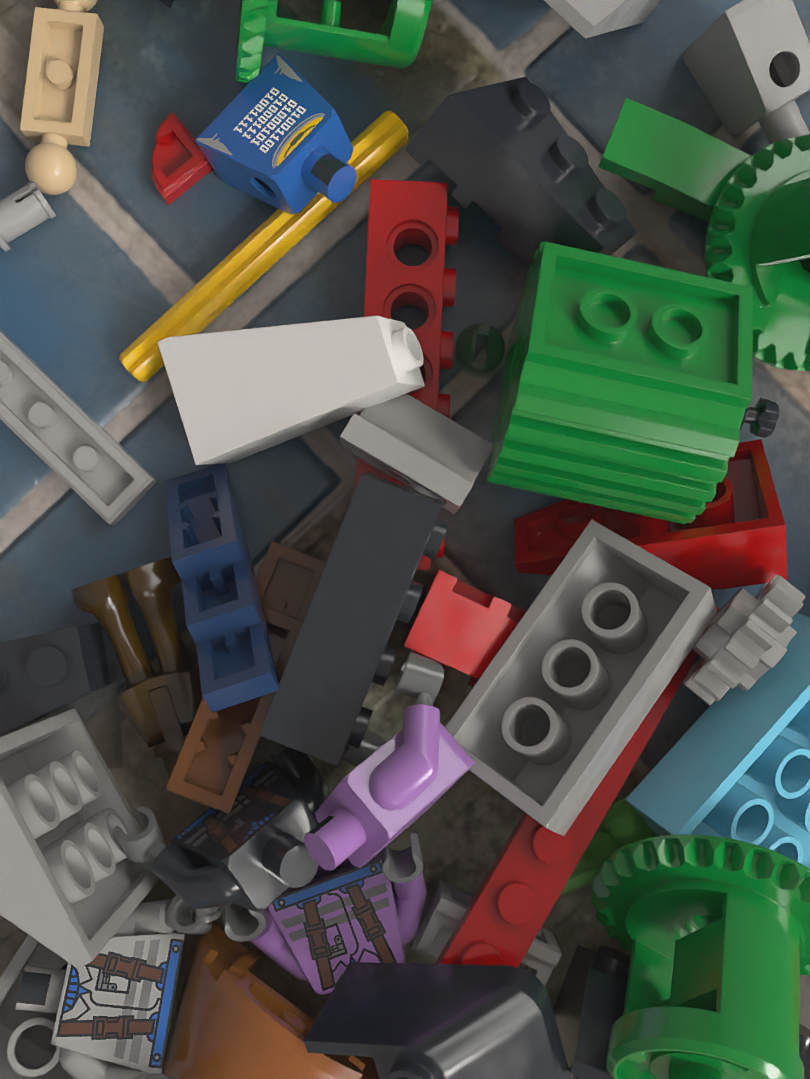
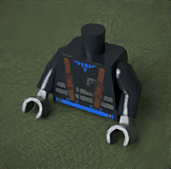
(245, 853)

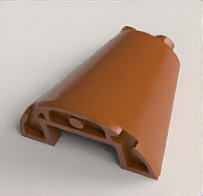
(241, 1027)

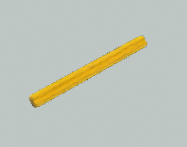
(257, 253)

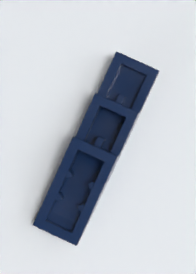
(219, 588)

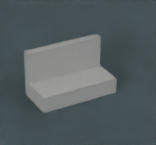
(418, 448)

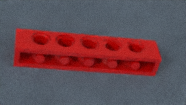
(402, 216)

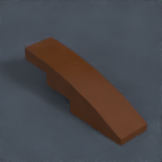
(225, 741)

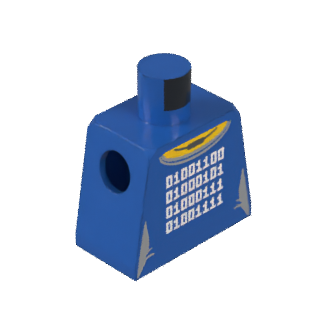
(280, 142)

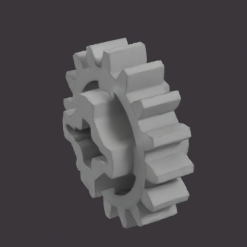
(744, 639)

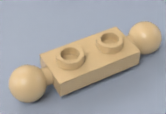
(60, 90)

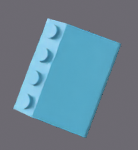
(743, 764)

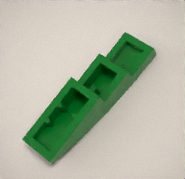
(673, 159)

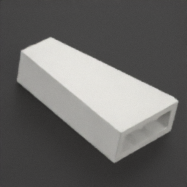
(282, 381)

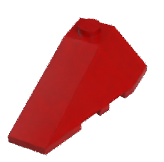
(726, 547)

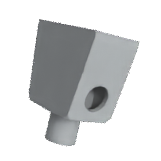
(754, 68)

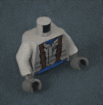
(121, 1003)

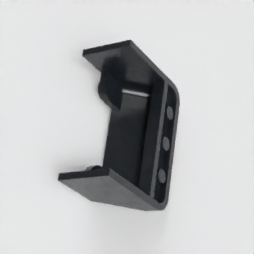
(442, 1022)

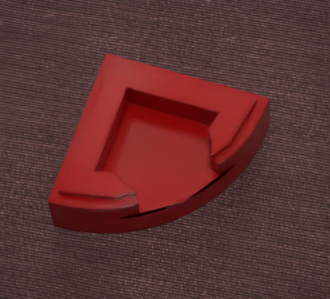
(176, 160)

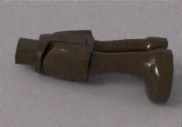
(159, 702)

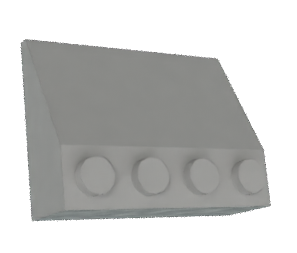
(58, 840)

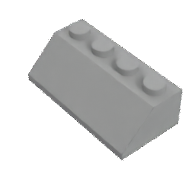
(580, 675)

